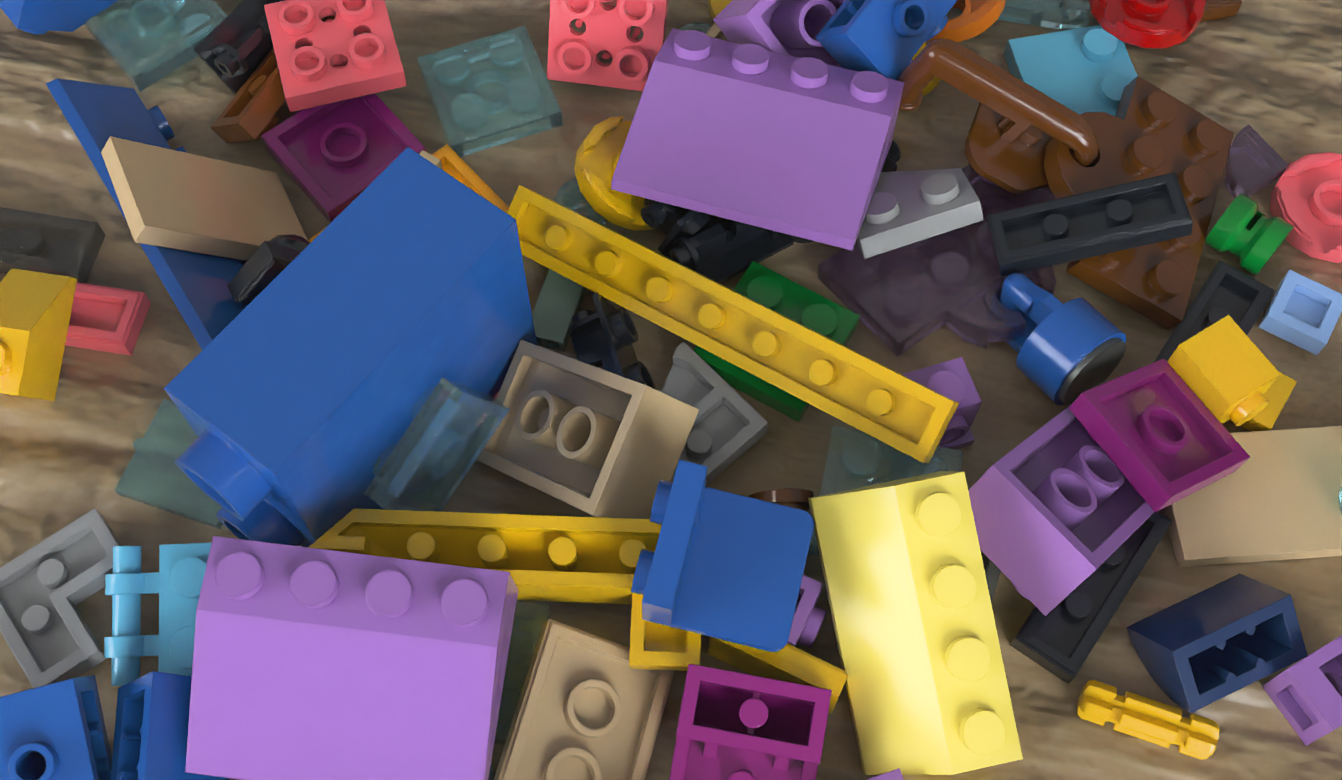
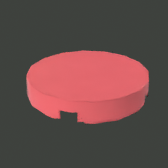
(1311, 201)

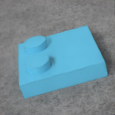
(1074, 67)

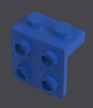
(723, 562)

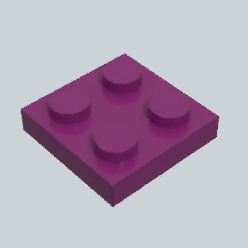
(339, 149)
(1158, 434)

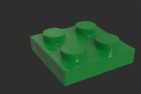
(797, 304)

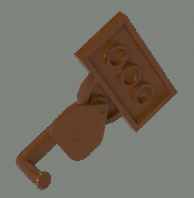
(1035, 143)

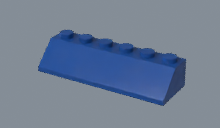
(191, 278)

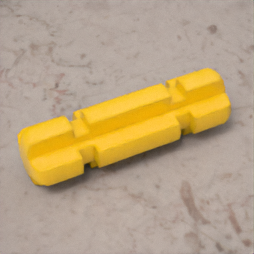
(1148, 719)

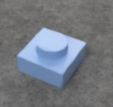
(1303, 312)

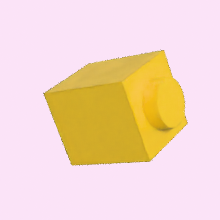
(1225, 371)

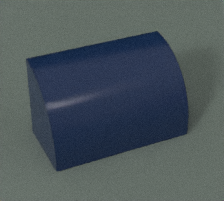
(1219, 641)

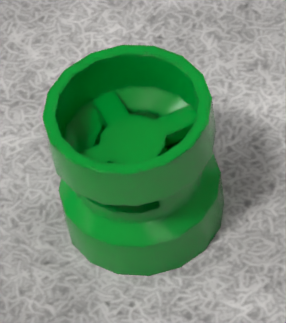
(1248, 234)

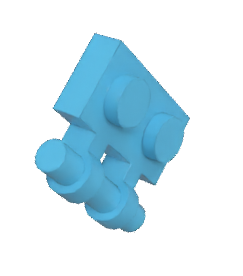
(179, 590)

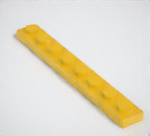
(733, 326)

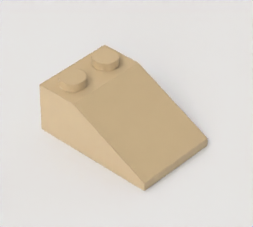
(586, 434)

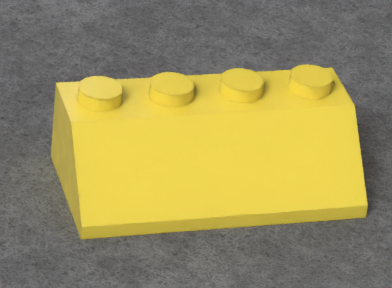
(915, 626)

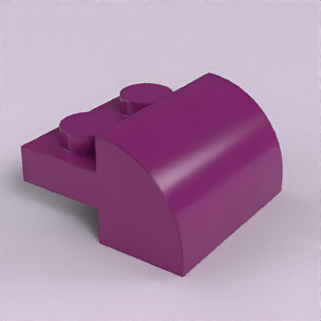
(748, 728)

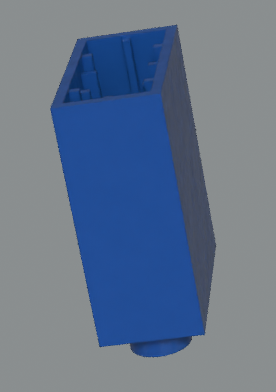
(344, 344)

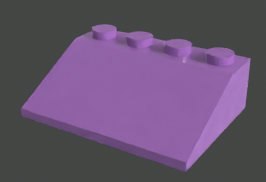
(760, 137)
(345, 665)

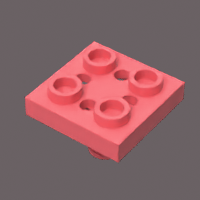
(608, 28)
(336, 54)

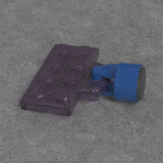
(959, 284)

